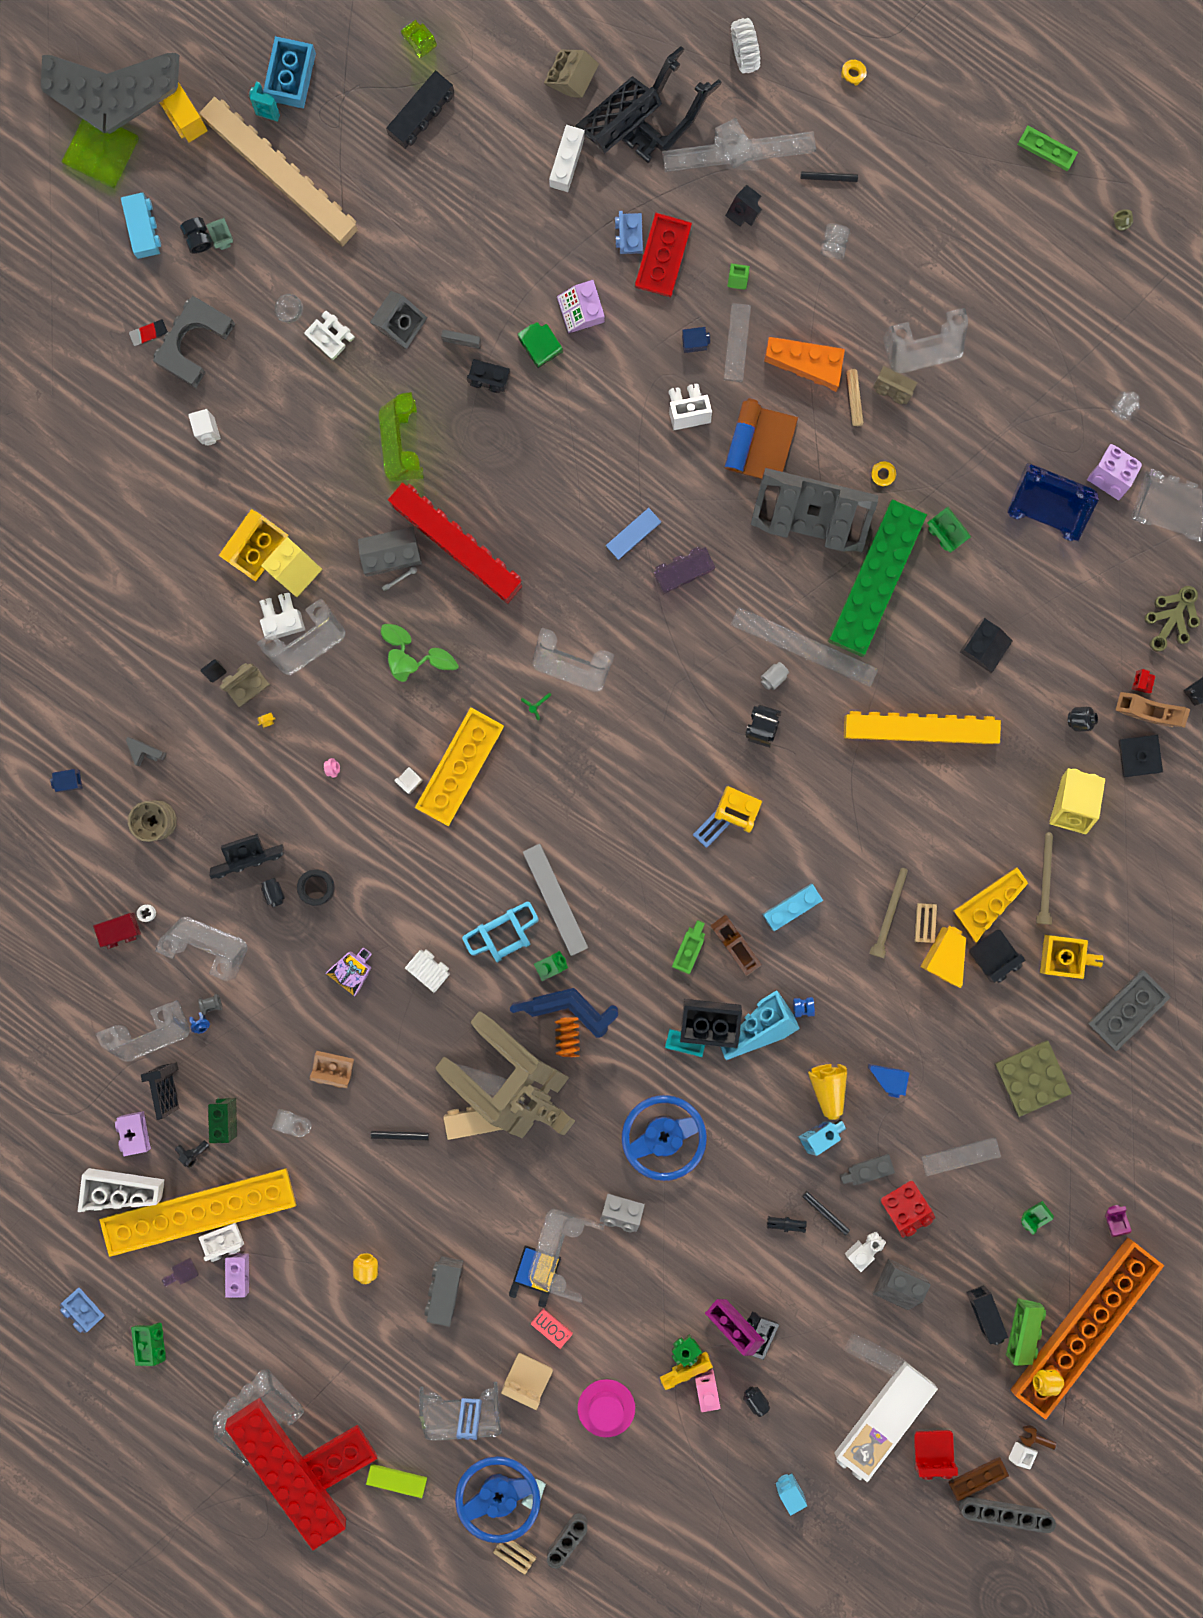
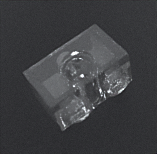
(733, 133)

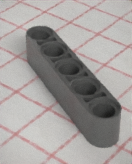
(1014, 1520)

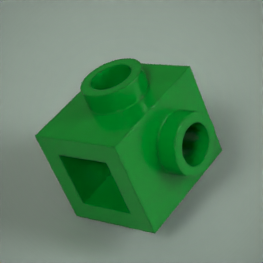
(686, 1344)

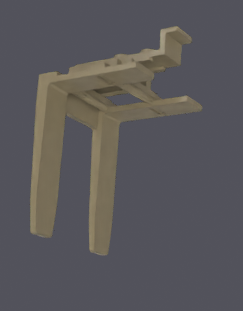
(504, 1108)

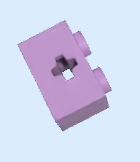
(135, 1123)
(237, 1275)

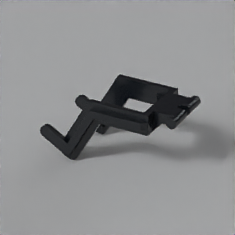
(646, 136)

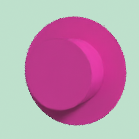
(606, 1408)

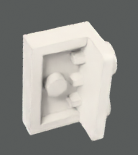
(221, 1241)

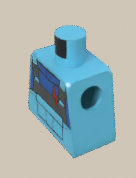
(815, 1140)

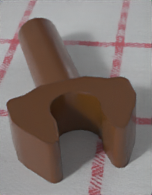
(1034, 1438)

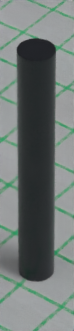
(829, 176)
(399, 1135)
(826, 1213)

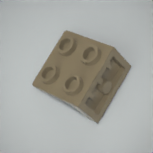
(894, 385)
(245, 684)

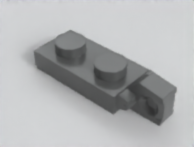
(868, 1170)

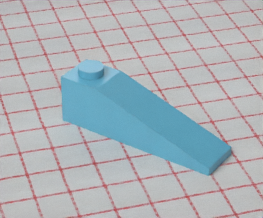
(766, 1025)

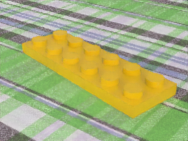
(459, 766)

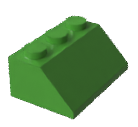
(1025, 1332)

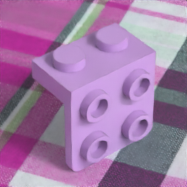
(1115, 472)

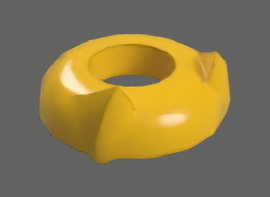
(856, 65)
(891, 470)

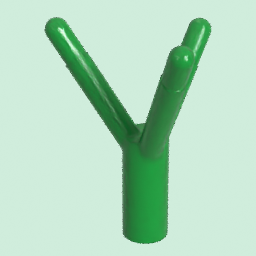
(534, 707)

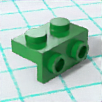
(948, 530)

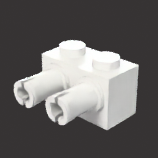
(689, 411)
(283, 624)

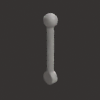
(413, 570)

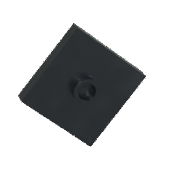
(1140, 756)

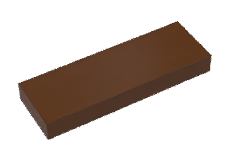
(978, 1479)

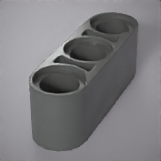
(563, 1549)

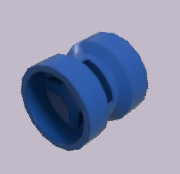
(800, 1009)

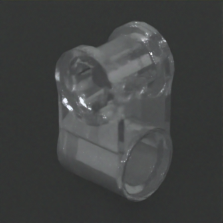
(287, 1123)

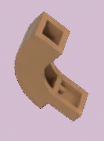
(1152, 711)

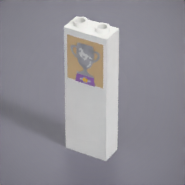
(885, 1422)

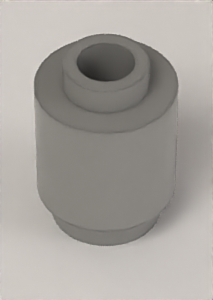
(774, 676)

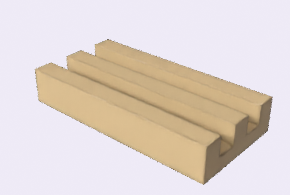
(925, 928)
(512, 1562)

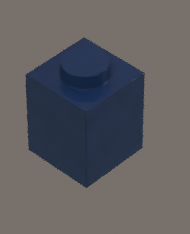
(695, 339)
(66, 780)

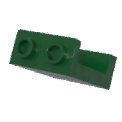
(222, 1120)

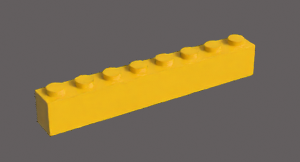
(922, 728)

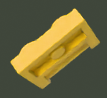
(741, 803)

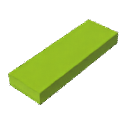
(396, 1480)

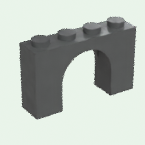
(195, 315)

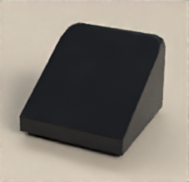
(213, 670)

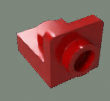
(1143, 681)

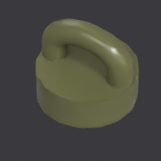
(1123, 219)

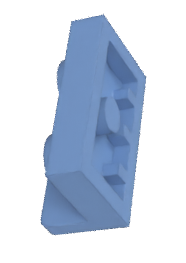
(629, 233)
(81, 1311)

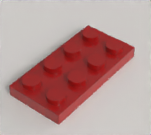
(663, 255)
(340, 1457)

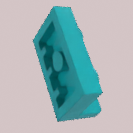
(263, 103)

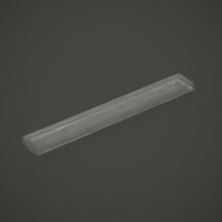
(763, 148)
(804, 647)

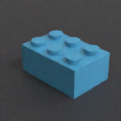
(289, 71)

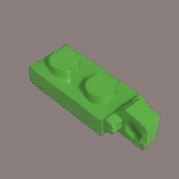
(689, 948)

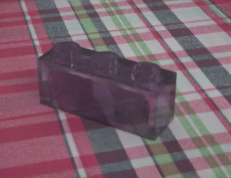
(683, 569)

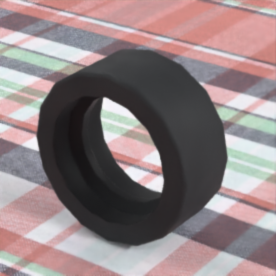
(301, 887)

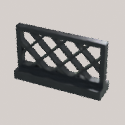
(624, 120)
(162, 1089)

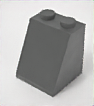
(901, 1285)

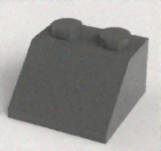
(398, 319)

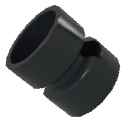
(195, 232)

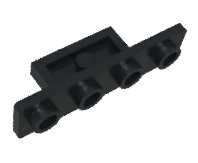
(244, 854)

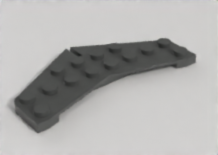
(114, 97)

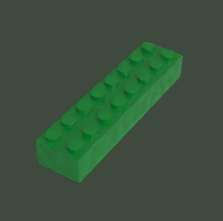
(877, 578)

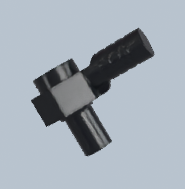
(188, 1157)

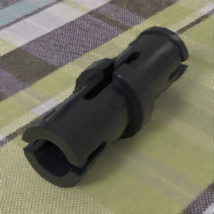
(786, 1224)

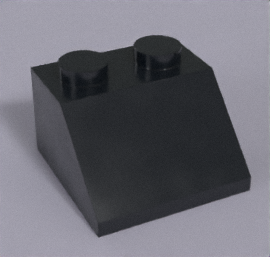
(986, 645)

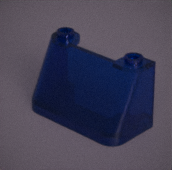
(1053, 501)

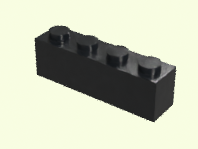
(420, 110)

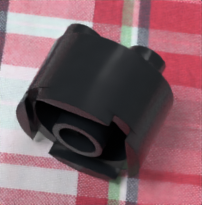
(763, 726)

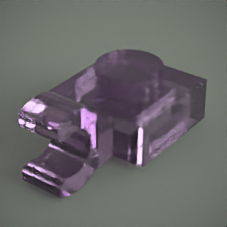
(183, 1272)

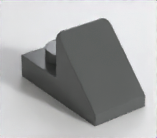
(139, 749)

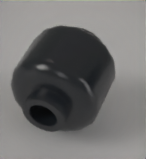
(1082, 719)

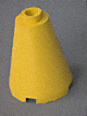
(830, 1088)

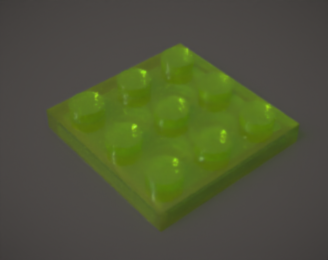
(100, 154)

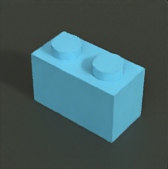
(791, 1493)

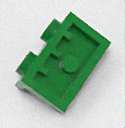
(148, 1344)

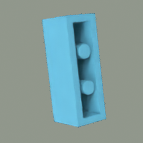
(141, 225)
(792, 907)

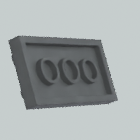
(1128, 1010)

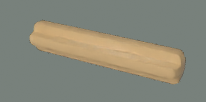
(854, 396)

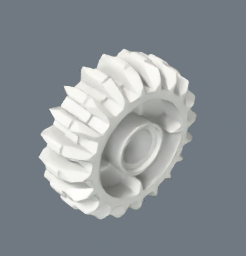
(745, 45)

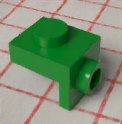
(551, 965)
(1036, 1217)

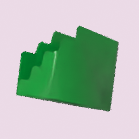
(540, 343)

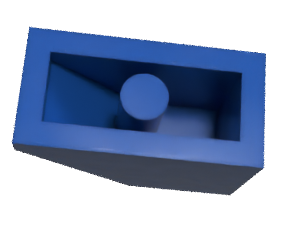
(890, 1079)

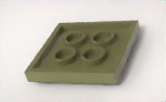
(1033, 1078)

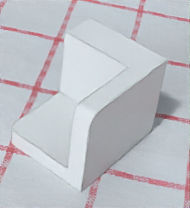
(409, 780)

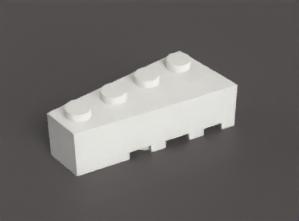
(117, 1190)

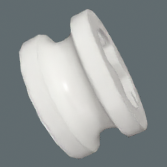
(148, 918)

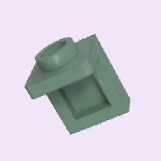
(220, 233)

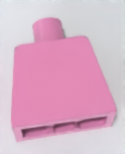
(707, 1391)

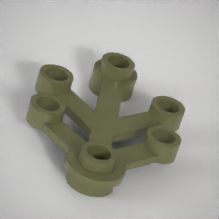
(1175, 616)

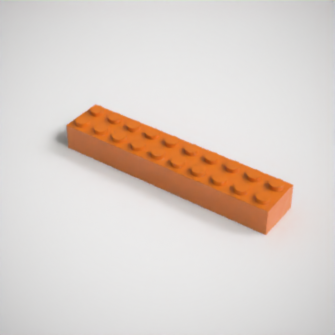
(1090, 1323)

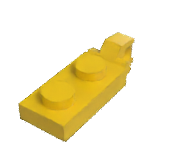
(683, 1374)

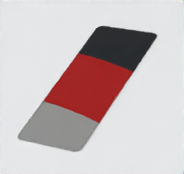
(148, 332)

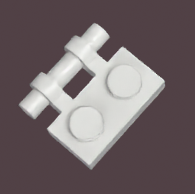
(324, 339)

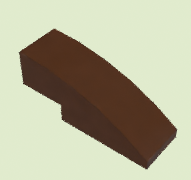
(735, 945)

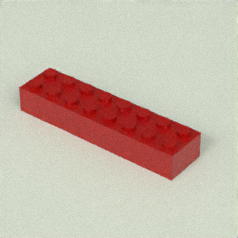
(455, 543)
(285, 1473)

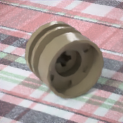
(143, 826)

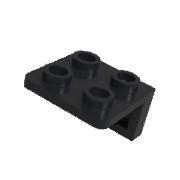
(996, 956)

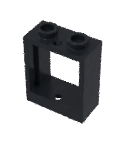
(987, 1315)

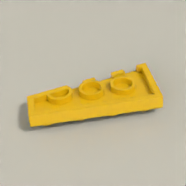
(985, 907)

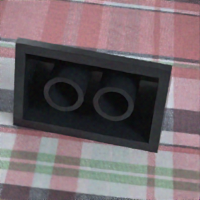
(711, 1023)

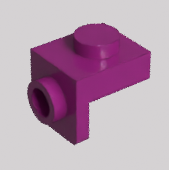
(1117, 1221)

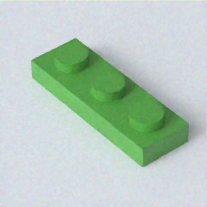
(1047, 148)

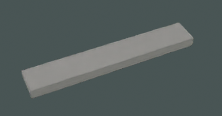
(555, 899)

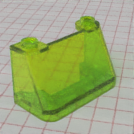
(398, 464)

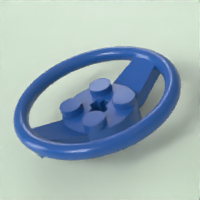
(650, 1143)
(487, 1503)

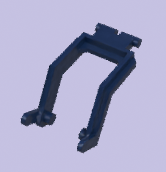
(573, 1000)

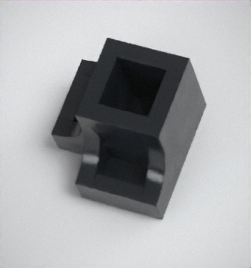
(745, 207)

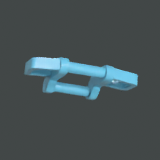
(510, 915)

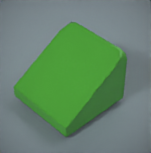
(738, 276)

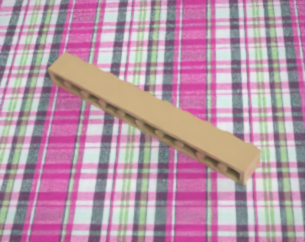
(278, 171)

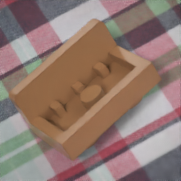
(332, 1069)

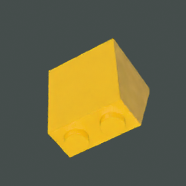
(947, 956)

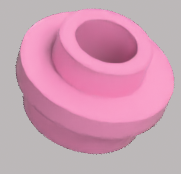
(331, 767)

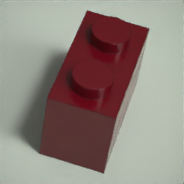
(117, 930)

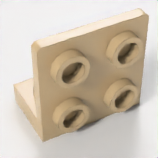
(527, 1381)

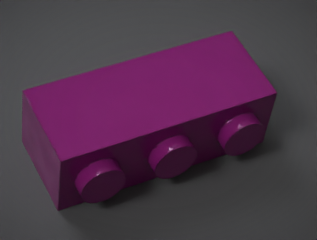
(735, 1327)

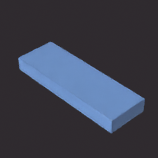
(633, 534)

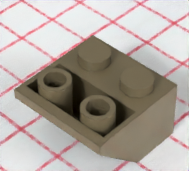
(571, 72)

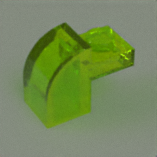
(419, 38)

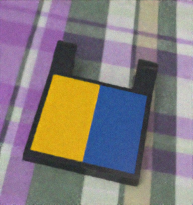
(521, 1276)

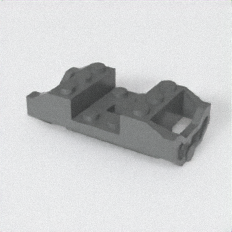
(814, 510)

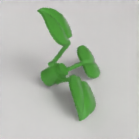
(401, 664)

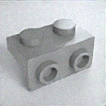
(622, 1213)

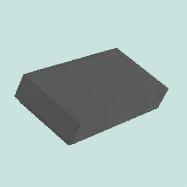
(461, 339)

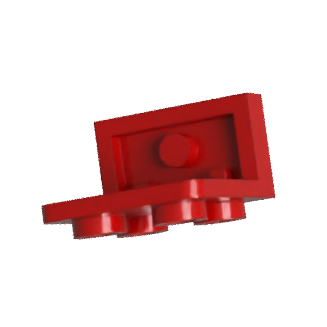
(908, 1209)
(935, 1454)

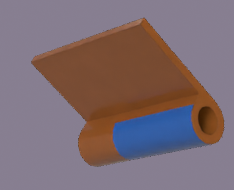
(760, 440)

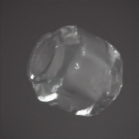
(1126, 405)

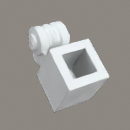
(862, 1254)

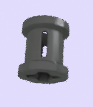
(210, 1004)

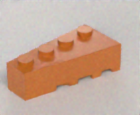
(807, 360)

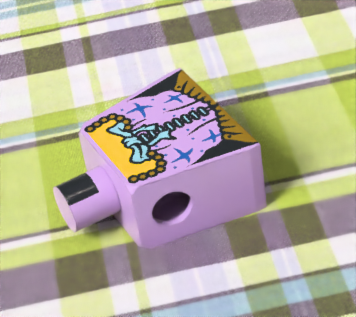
(351, 971)

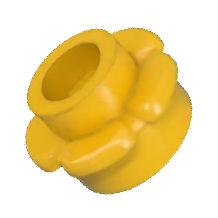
(266, 720)

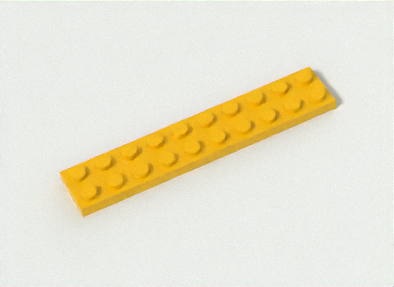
(198, 1212)

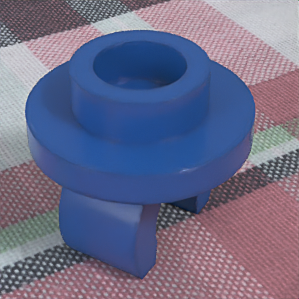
(199, 1026)

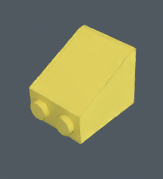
(291, 567)
(1078, 801)

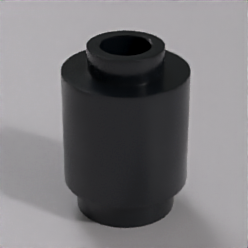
(272, 892)
(756, 1401)

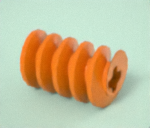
(567, 1037)

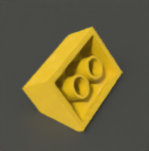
(252, 544)

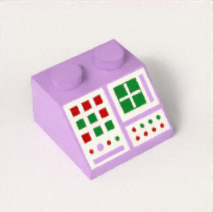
(581, 307)

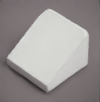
(1022, 1455)

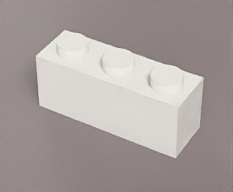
(567, 158)

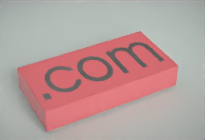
(551, 1328)

